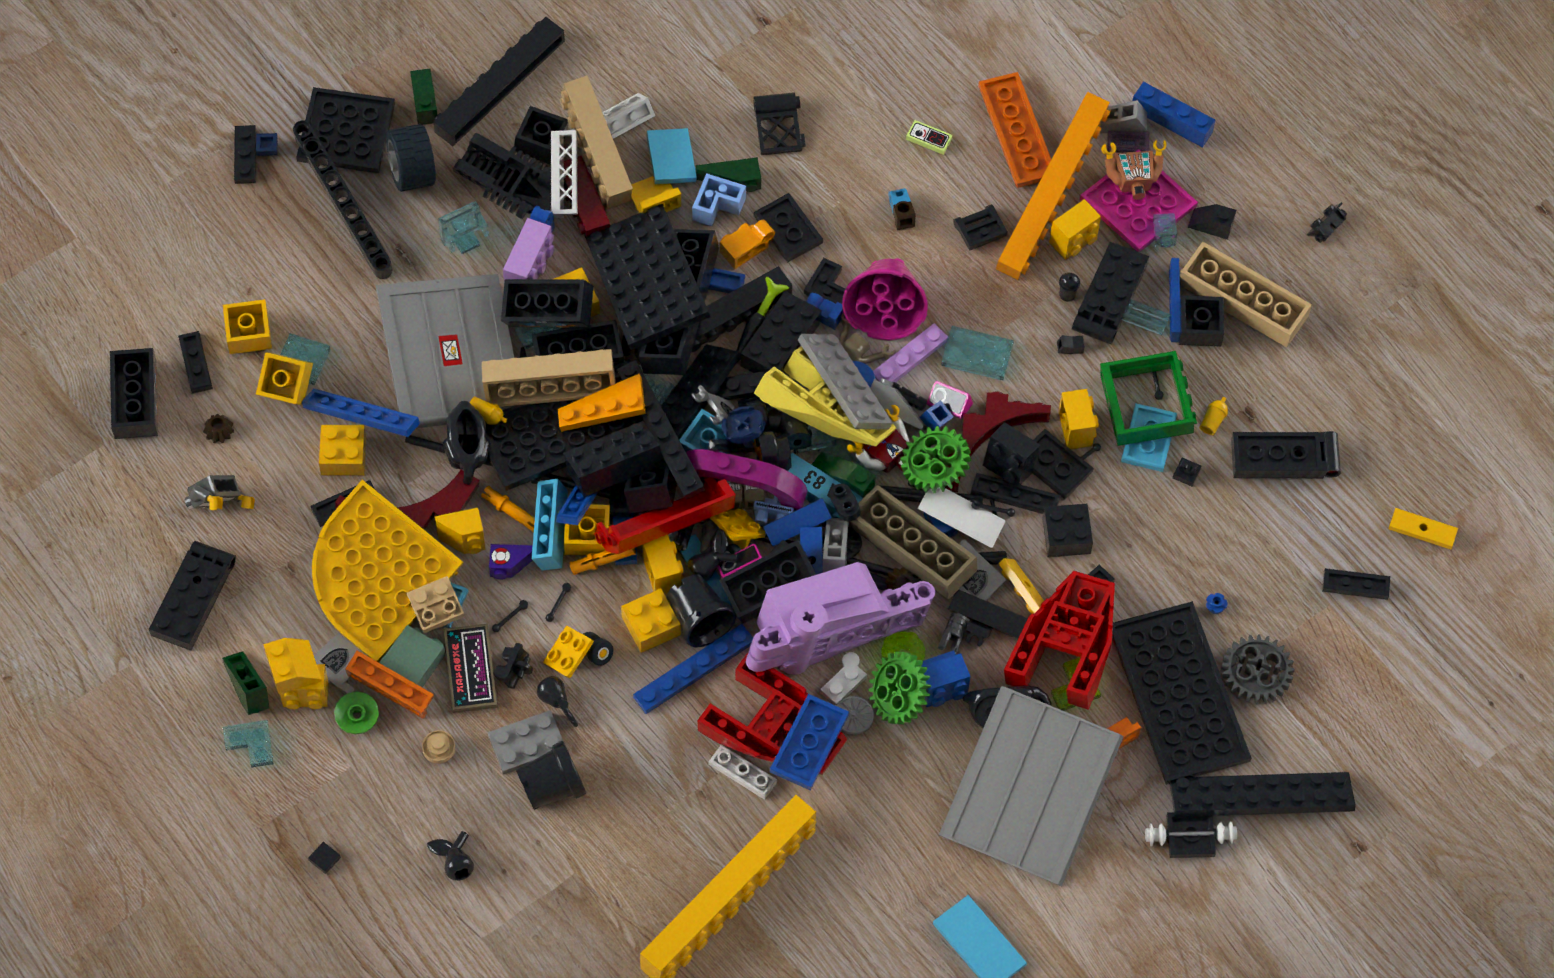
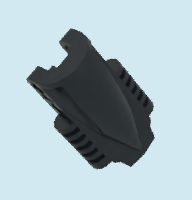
(506, 176)

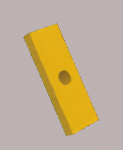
(1411, 525)
(1022, 584)

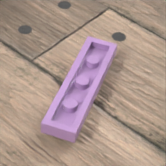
(911, 354)

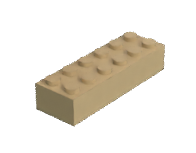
(596, 142)
(1245, 294)
(547, 377)

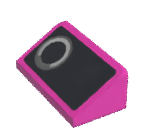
(955, 400)
(746, 556)

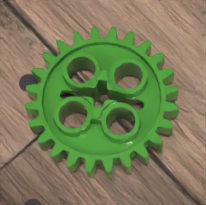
(924, 474)
(899, 688)

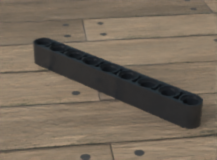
(346, 207)

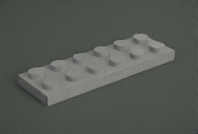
(845, 381)

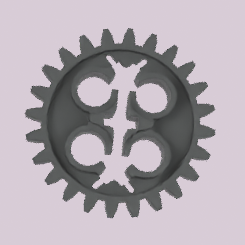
(1263, 652)

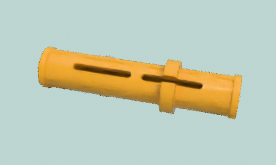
(504, 504)
(593, 561)

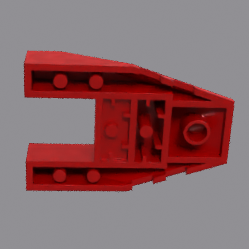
(1073, 622)
(771, 723)

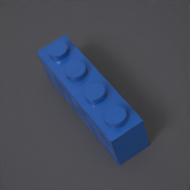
(1175, 114)

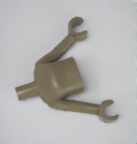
(857, 346)

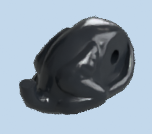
(466, 440)
(982, 700)

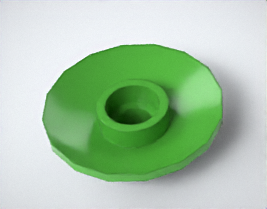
(356, 703)

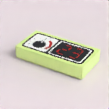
(929, 137)

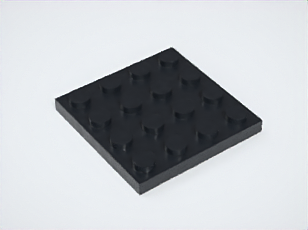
(350, 127)

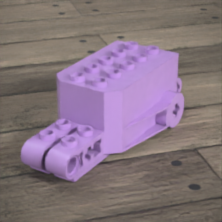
(831, 615)

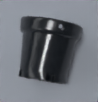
(700, 611)
(551, 777)

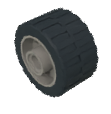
(410, 157)

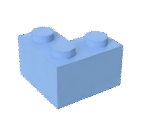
(717, 195)

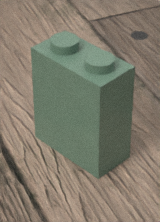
(414, 655)

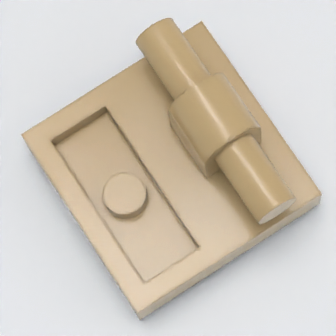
(435, 604)

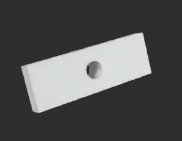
(753, 779)

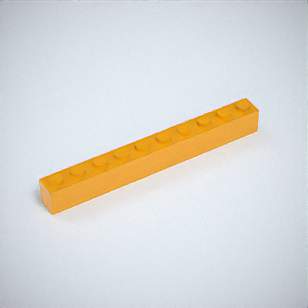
(1053, 185)

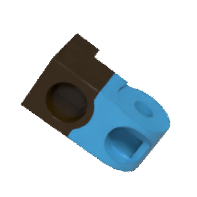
(902, 209)

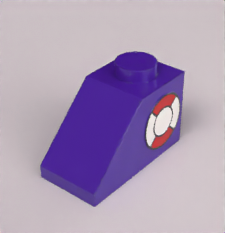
(508, 560)

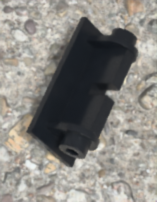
(1332, 216)

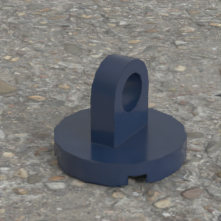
(743, 426)

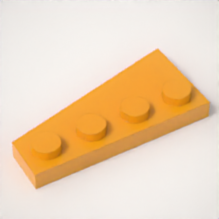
(609, 404)

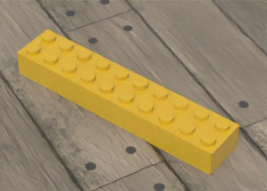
(729, 890)

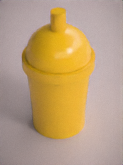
(491, 412)
(1214, 416)

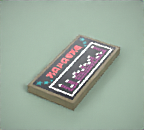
(470, 668)

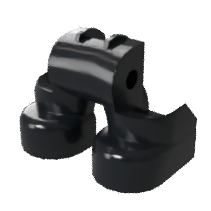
(793, 435)

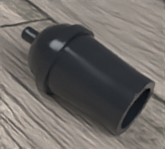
(1068, 285)

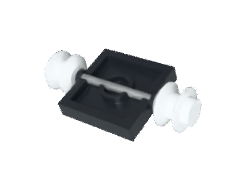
(1190, 835)

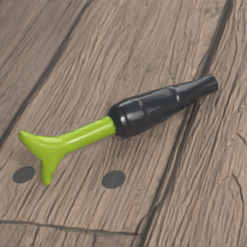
(757, 318)

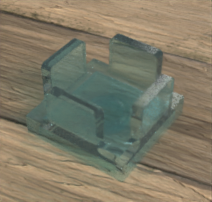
(460, 226)

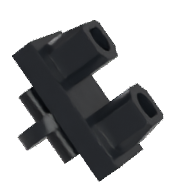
(516, 666)

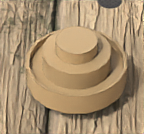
(438, 747)

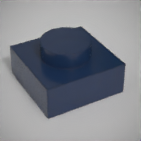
(266, 144)

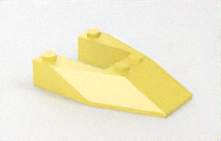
(814, 407)

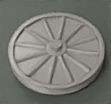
(860, 714)

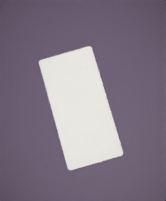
(960, 515)

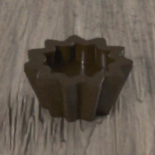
(218, 428)
(898, 578)

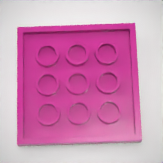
(1132, 217)

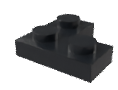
(824, 280)

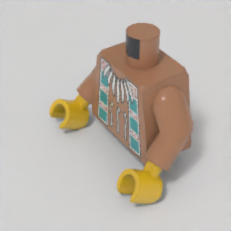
(1134, 170)

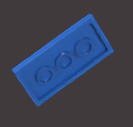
(809, 742)

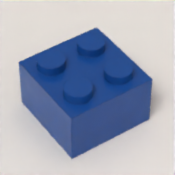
(947, 679)

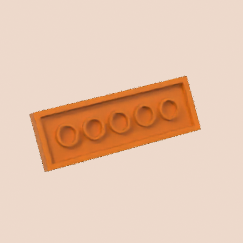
(1016, 128)

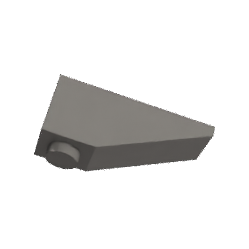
(1126, 117)
(890, 396)
(835, 544)

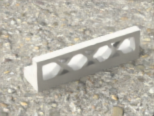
(627, 114)
(558, 173)

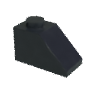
(1213, 220)

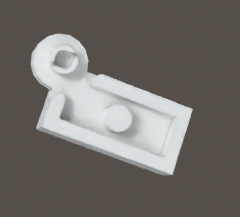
(845, 680)

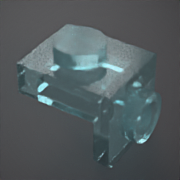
(1165, 230)

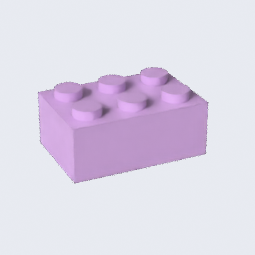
(530, 252)

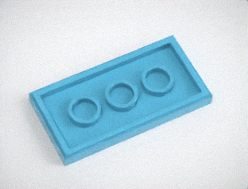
(979, 941)

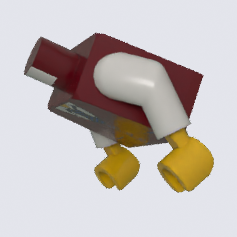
(888, 452)

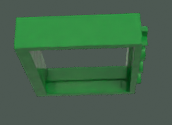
(1139, 366)

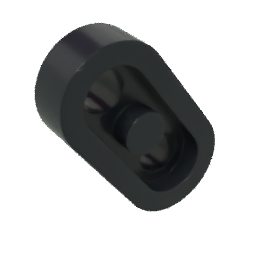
(842, 498)

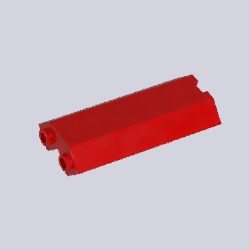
(657, 523)

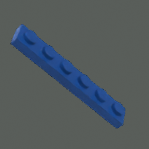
(361, 412)
(693, 668)

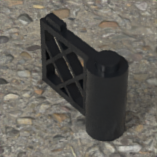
(778, 107)

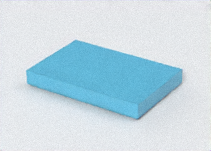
(671, 156)
(1149, 453)

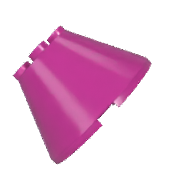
(885, 301)

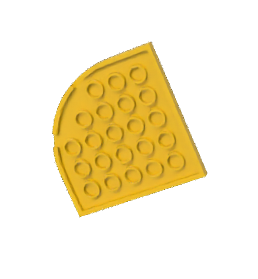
(368, 564)

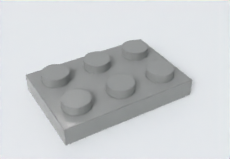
(524, 741)

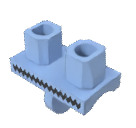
(769, 509)

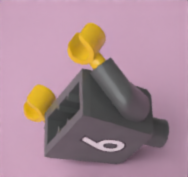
(214, 491)

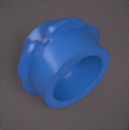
(1216, 608)

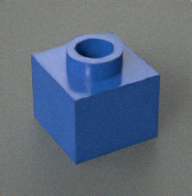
(936, 416)

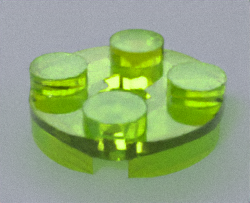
(904, 640)

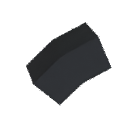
(1070, 344)

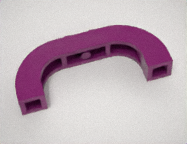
(750, 472)

